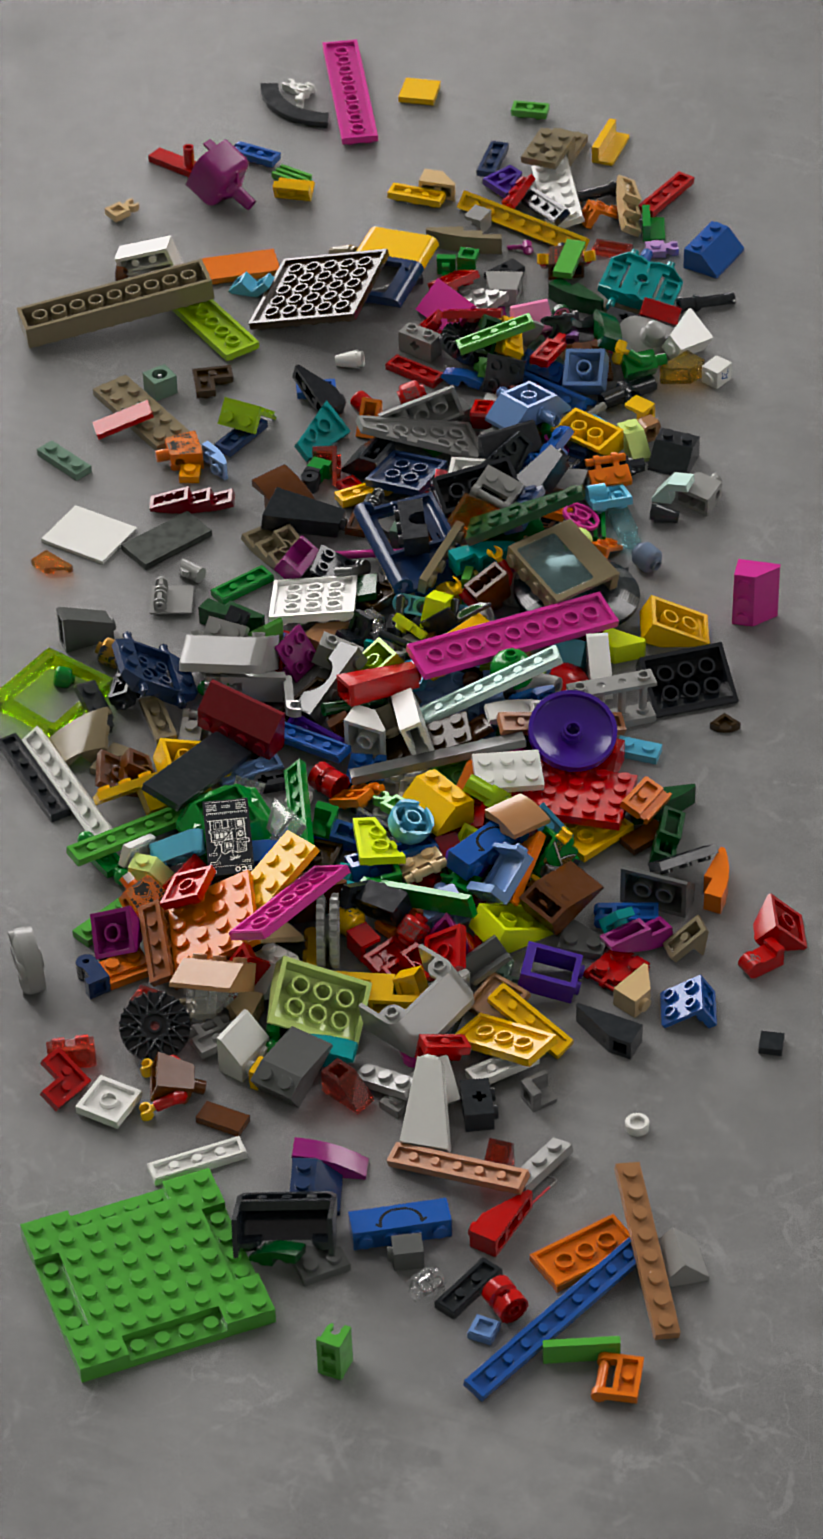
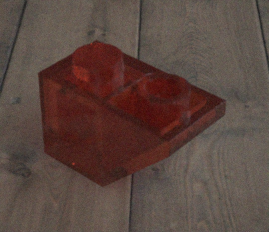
(345, 1086)

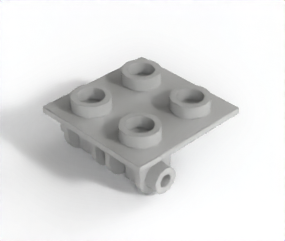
(170, 599)

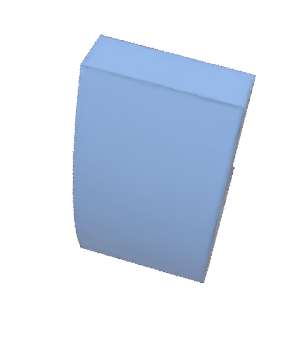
(216, 459)

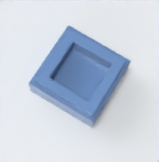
(484, 1329)

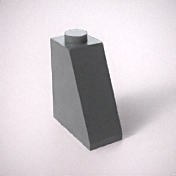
(83, 627)

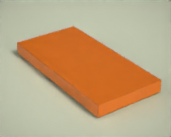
(230, 267)
(578, 1253)

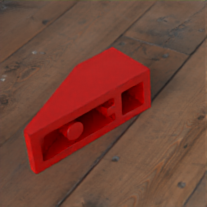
(499, 1223)

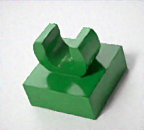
(446, 263)

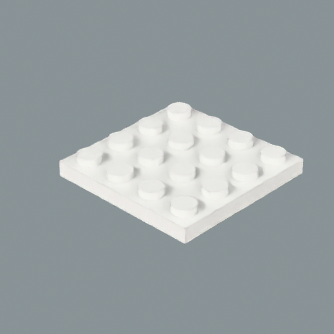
(314, 599)

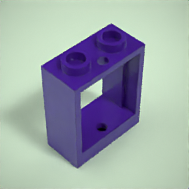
(549, 986)

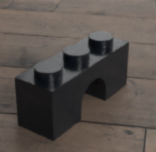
(411, 527)

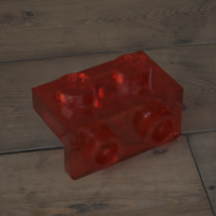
(79, 1049)

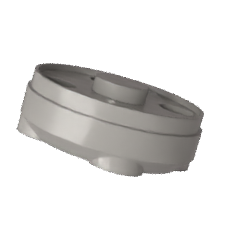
(27, 960)

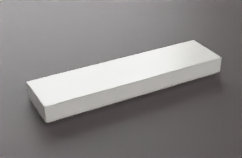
(205, 1157)

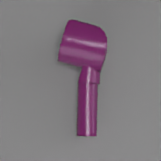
(526, 246)

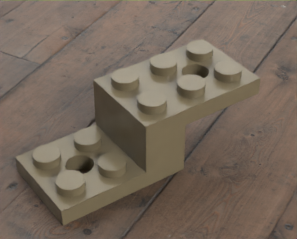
(551, 146)

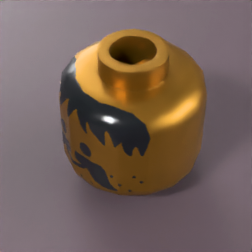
(105, 653)

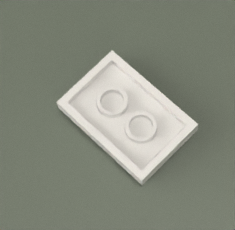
(510, 770)

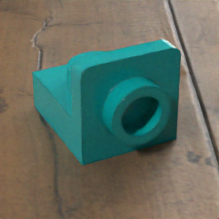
(616, 919)

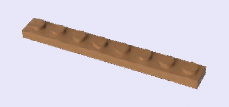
(647, 1251)

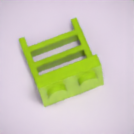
(242, 415)

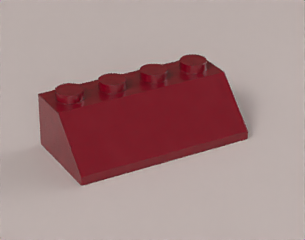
(242, 719)

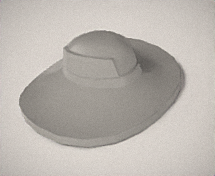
(645, 334)

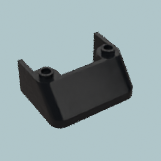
(284, 1217)

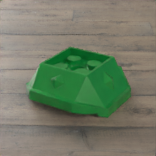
(192, 814)

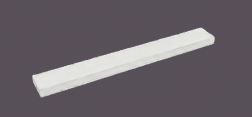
(65, 782)

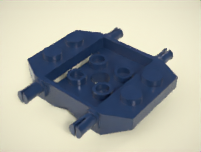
(146, 673)

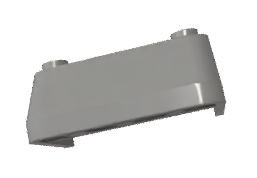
(229, 654)
(430, 1013)

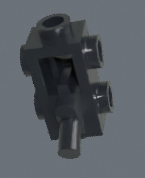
(120, 694)

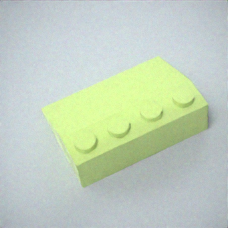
(316, 999)

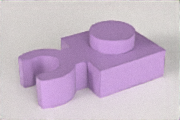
(660, 248)

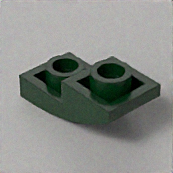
(282, 1250)

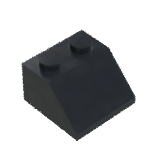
(674, 452)

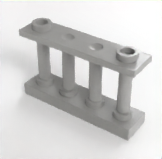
(633, 714)

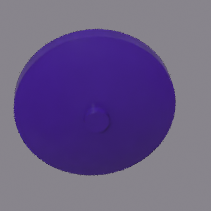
(572, 730)

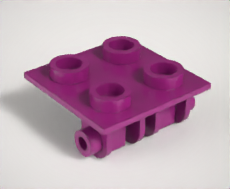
(296, 653)

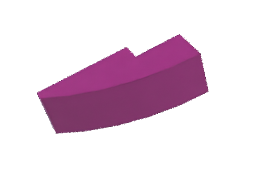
(638, 935)
(343, 1160)

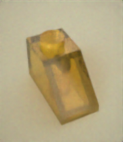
(682, 369)

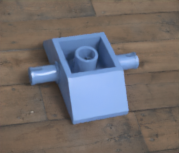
(524, 404)

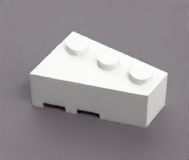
(148, 256)

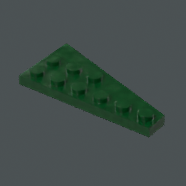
(517, 514)

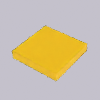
(419, 91)

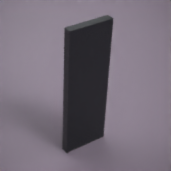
(196, 771)

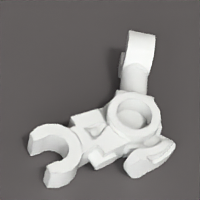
(301, 90)

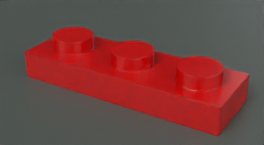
(518, 191)

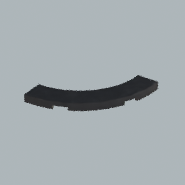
(284, 109)

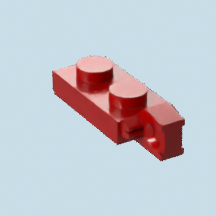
(549, 351)

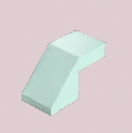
(676, 482)

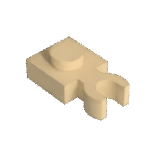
(120, 211)

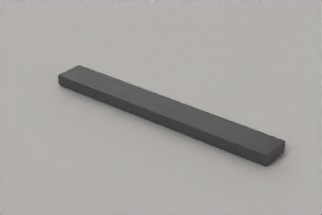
(436, 758)

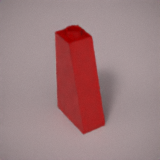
(377, 683)

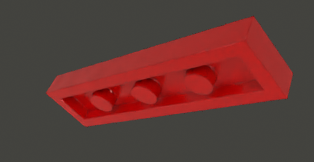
(667, 193)

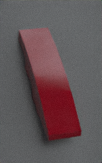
(199, 501)

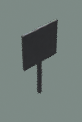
(446, 620)

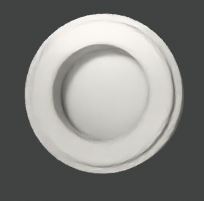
(637, 1124)

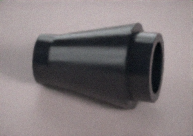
(663, 514)

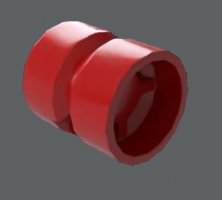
(327, 779)
(505, 1299)

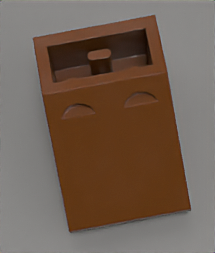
(560, 896)

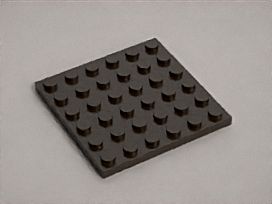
(319, 289)

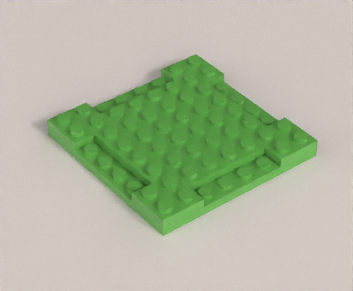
(146, 1276)

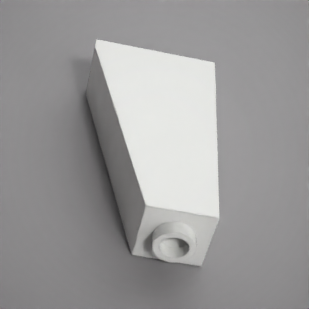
(411, 722)
(427, 1107)

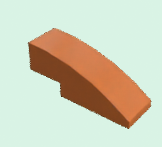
(716, 882)

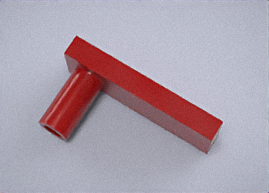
(174, 162)

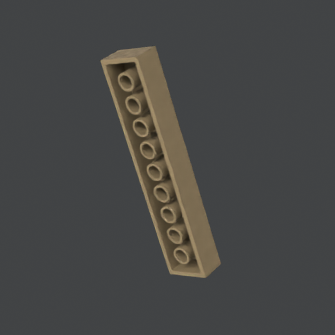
(115, 303)

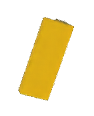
(608, 144)

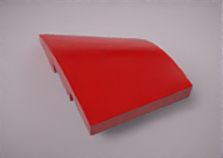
(392, 957)

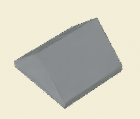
(682, 1258)

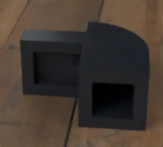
(358, 628)

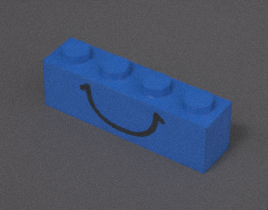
(476, 850)
(376, 1225)

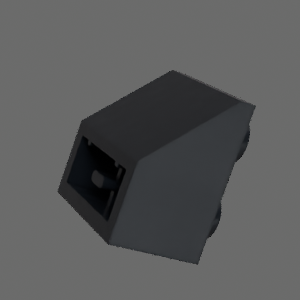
(368, 457)

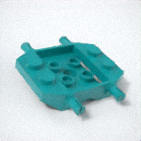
(633, 291)

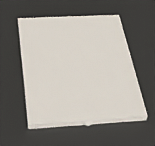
(89, 534)

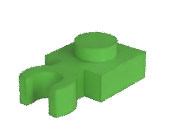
(386, 802)

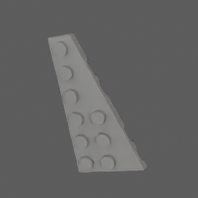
(437, 435)

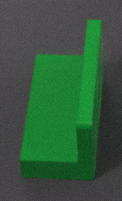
(653, 227)

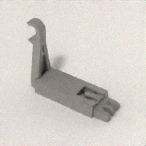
(262, 687)

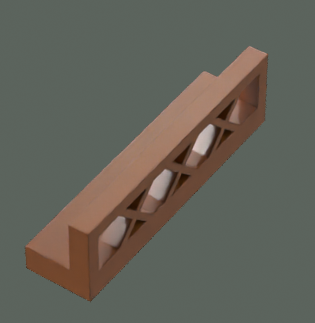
(157, 943)

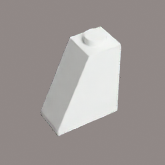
(688, 335)
(598, 657)

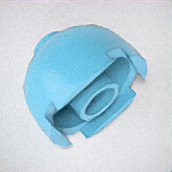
(410, 822)

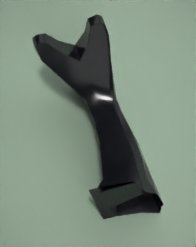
(567, 324)

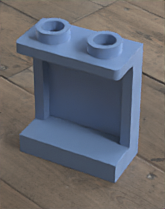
(504, 875)

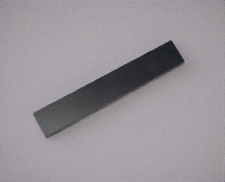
(34, 778)

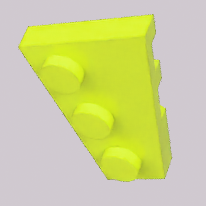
(373, 843)

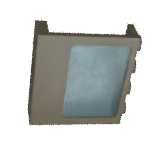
(560, 563)

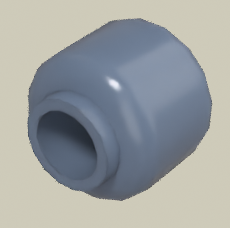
(647, 557)

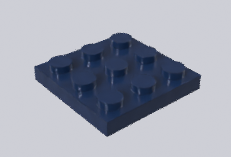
(405, 473)

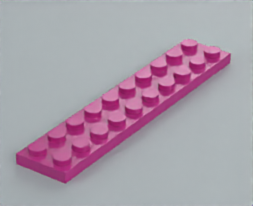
(349, 92)
(520, 631)

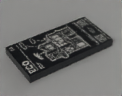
(228, 837)

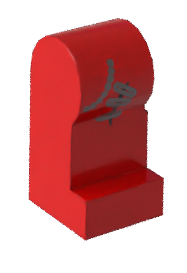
(763, 958)

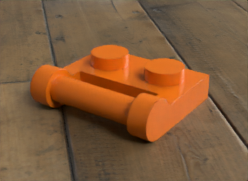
(626, 1379)

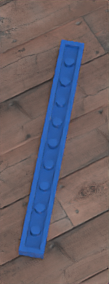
(551, 1321)

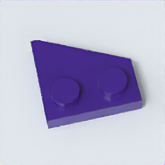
(502, 180)

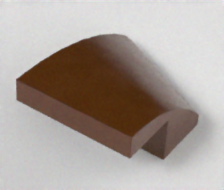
(280, 477)
(113, 769)

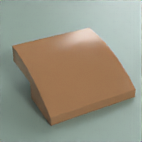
(517, 816)

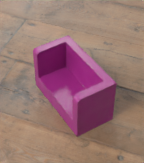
(297, 559)

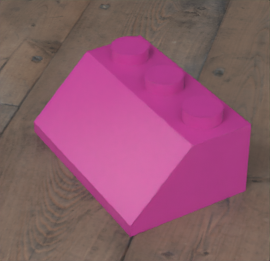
(755, 592)

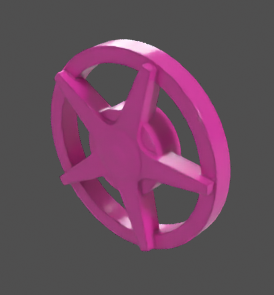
(581, 516)

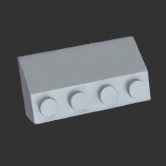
(435, 406)

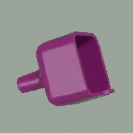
(220, 175)

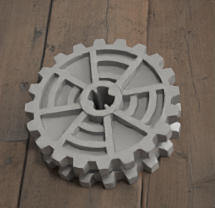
(328, 931)

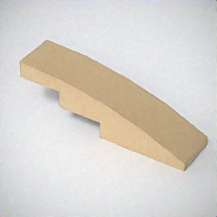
(627, 205)

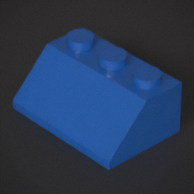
(712, 250)

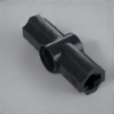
(626, 390)

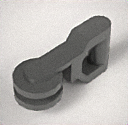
(361, 567)

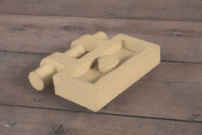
(422, 865)

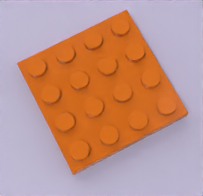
(207, 925)

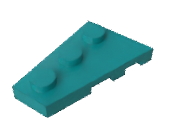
(323, 430)

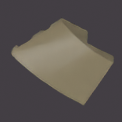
(269, 544)
(83, 736)

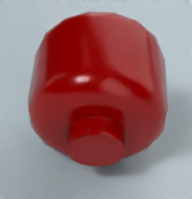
(357, 398)

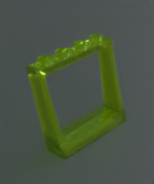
(47, 659)

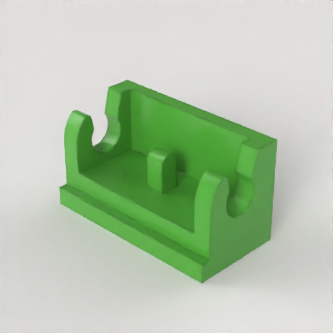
(334, 1352)

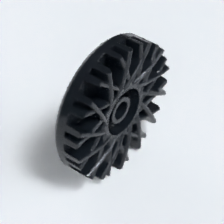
(447, 340)
(150, 1010)

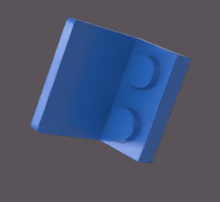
(688, 1000)

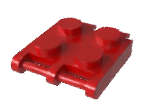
(614, 968)

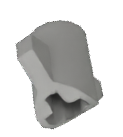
(192, 571)

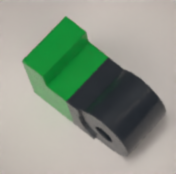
(316, 472)

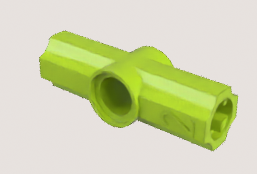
(485, 792)

